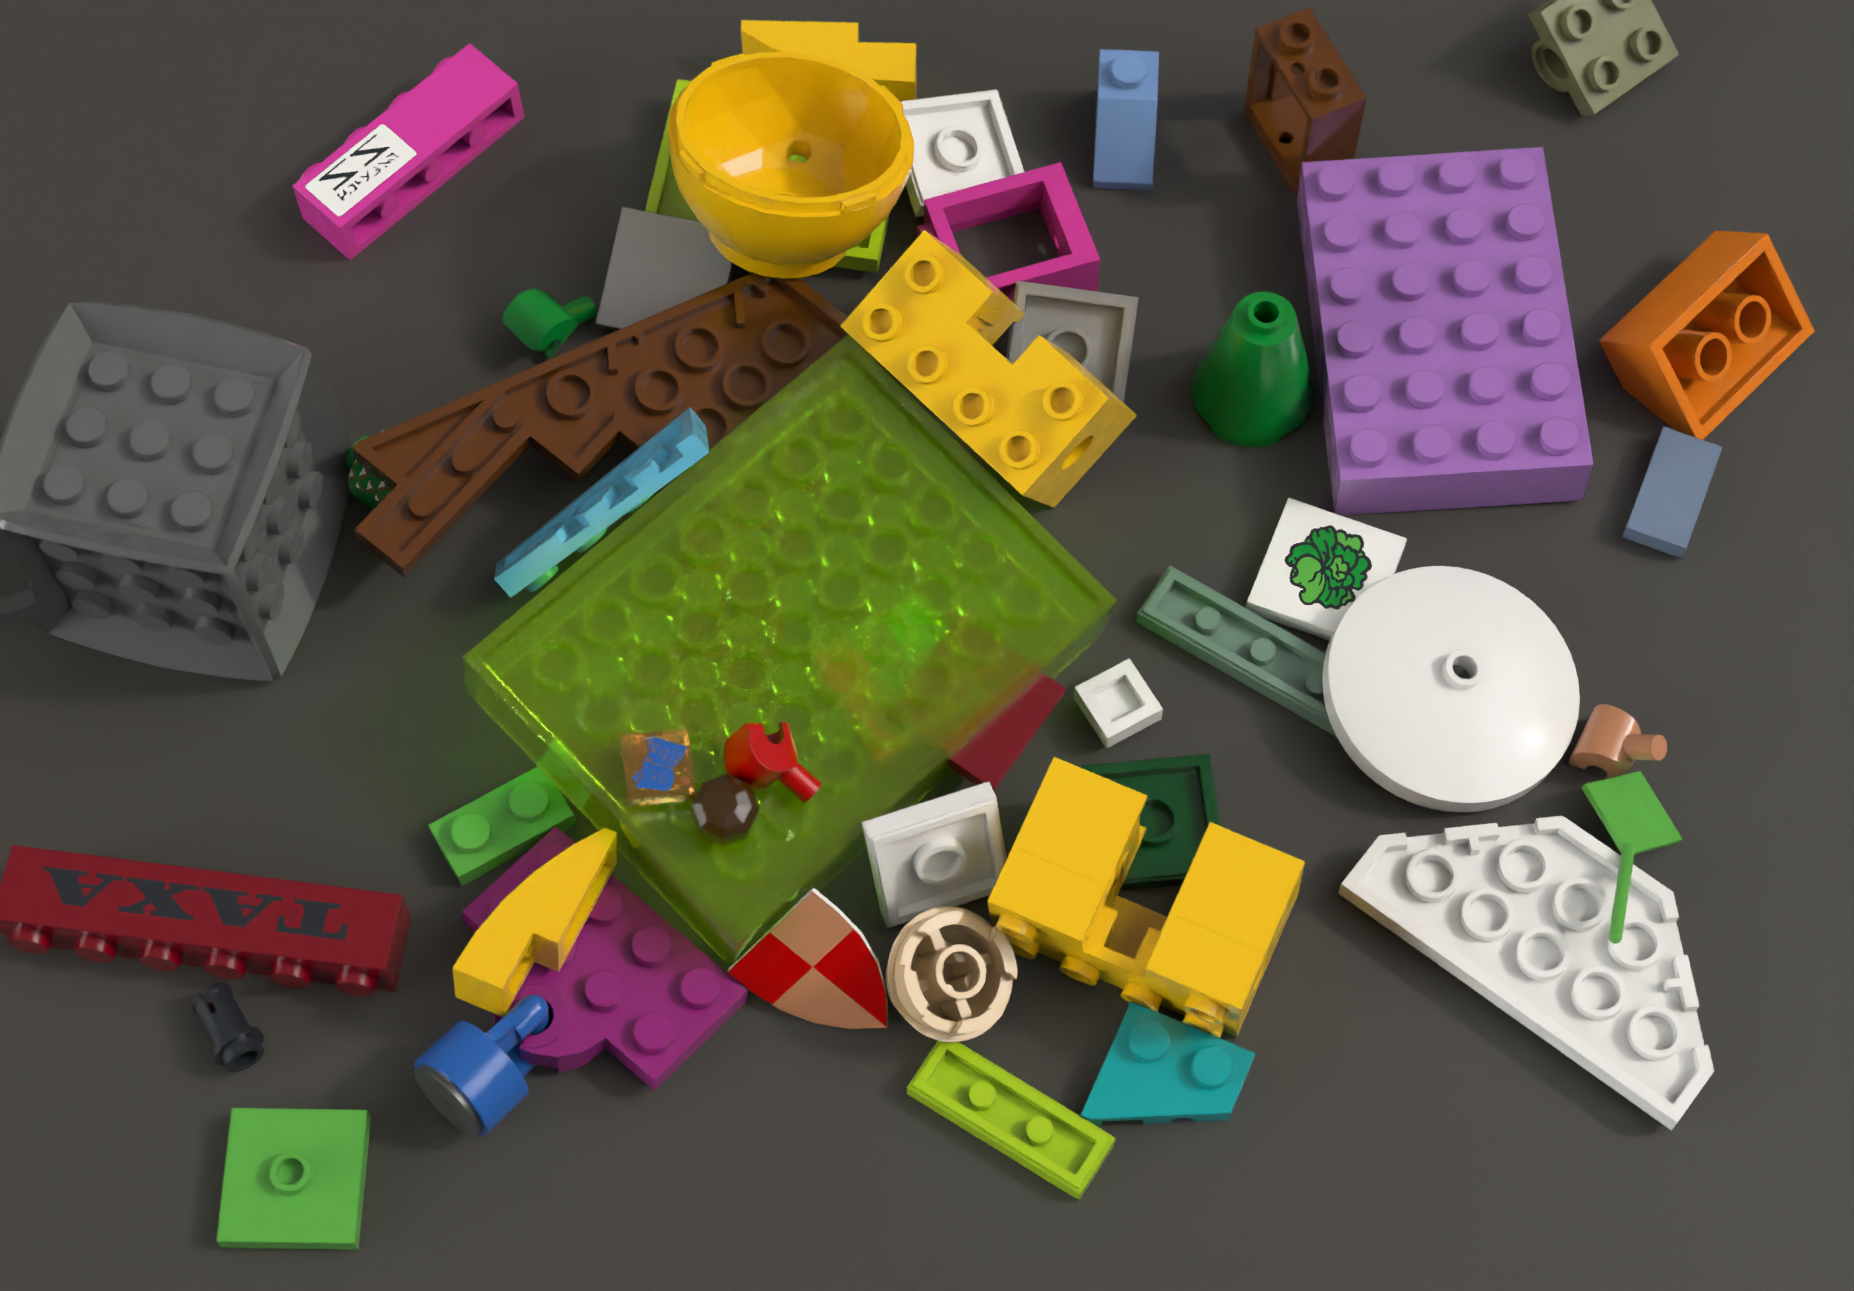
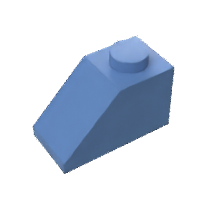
(1125, 119)

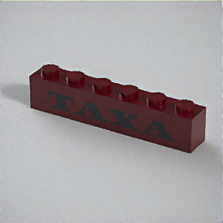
(203, 920)

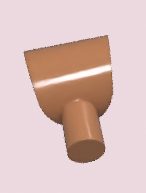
(1614, 742)

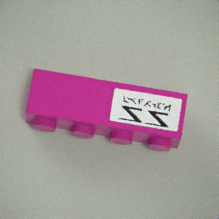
(408, 151)

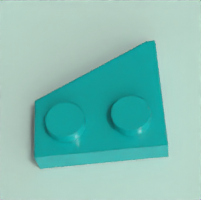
(1166, 1073)

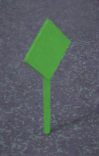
(1636, 826)

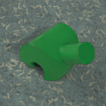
(543, 322)

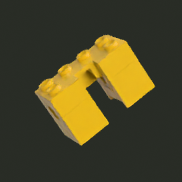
(1027, 418)
(1065, 904)

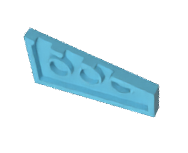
(610, 498)

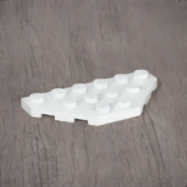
(1528, 929)

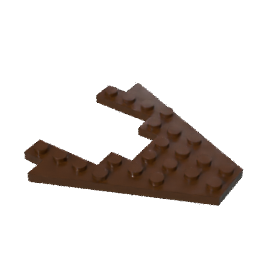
(709, 354)

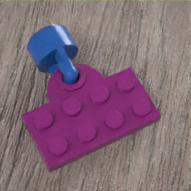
(622, 989)

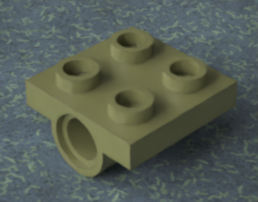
(1598, 48)

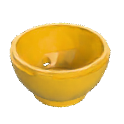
(733, 148)

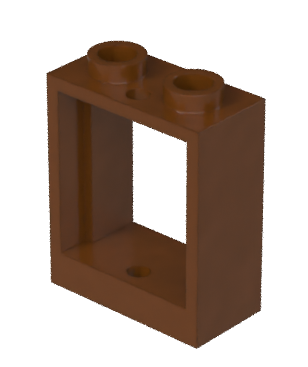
(1302, 93)

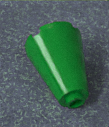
(1255, 374)

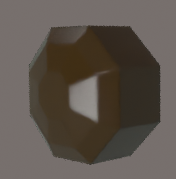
(725, 810)

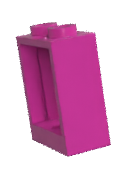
(1013, 195)

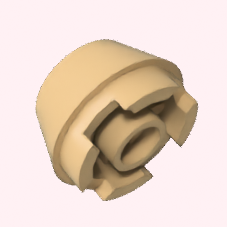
(950, 974)

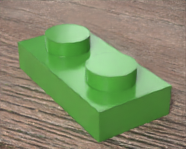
(501, 825)

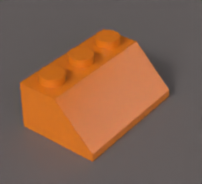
(1709, 332)

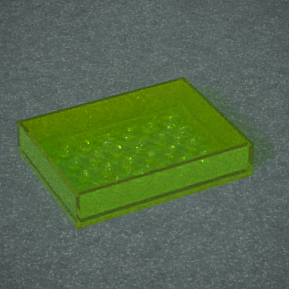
(802, 573)

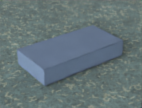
(1672, 492)

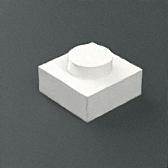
(1118, 703)

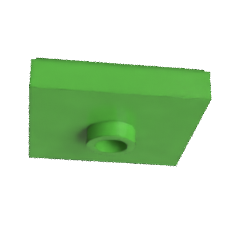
(294, 1179)

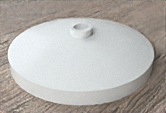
(1450, 689)

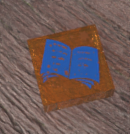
(657, 767)

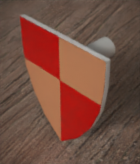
(817, 968)

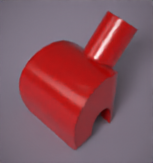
(768, 759)

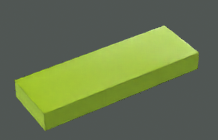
(1011, 1116)

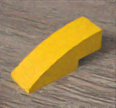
(838, 41)
(535, 924)

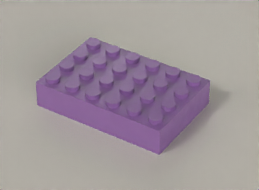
(1442, 332)

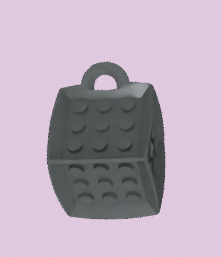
(172, 489)

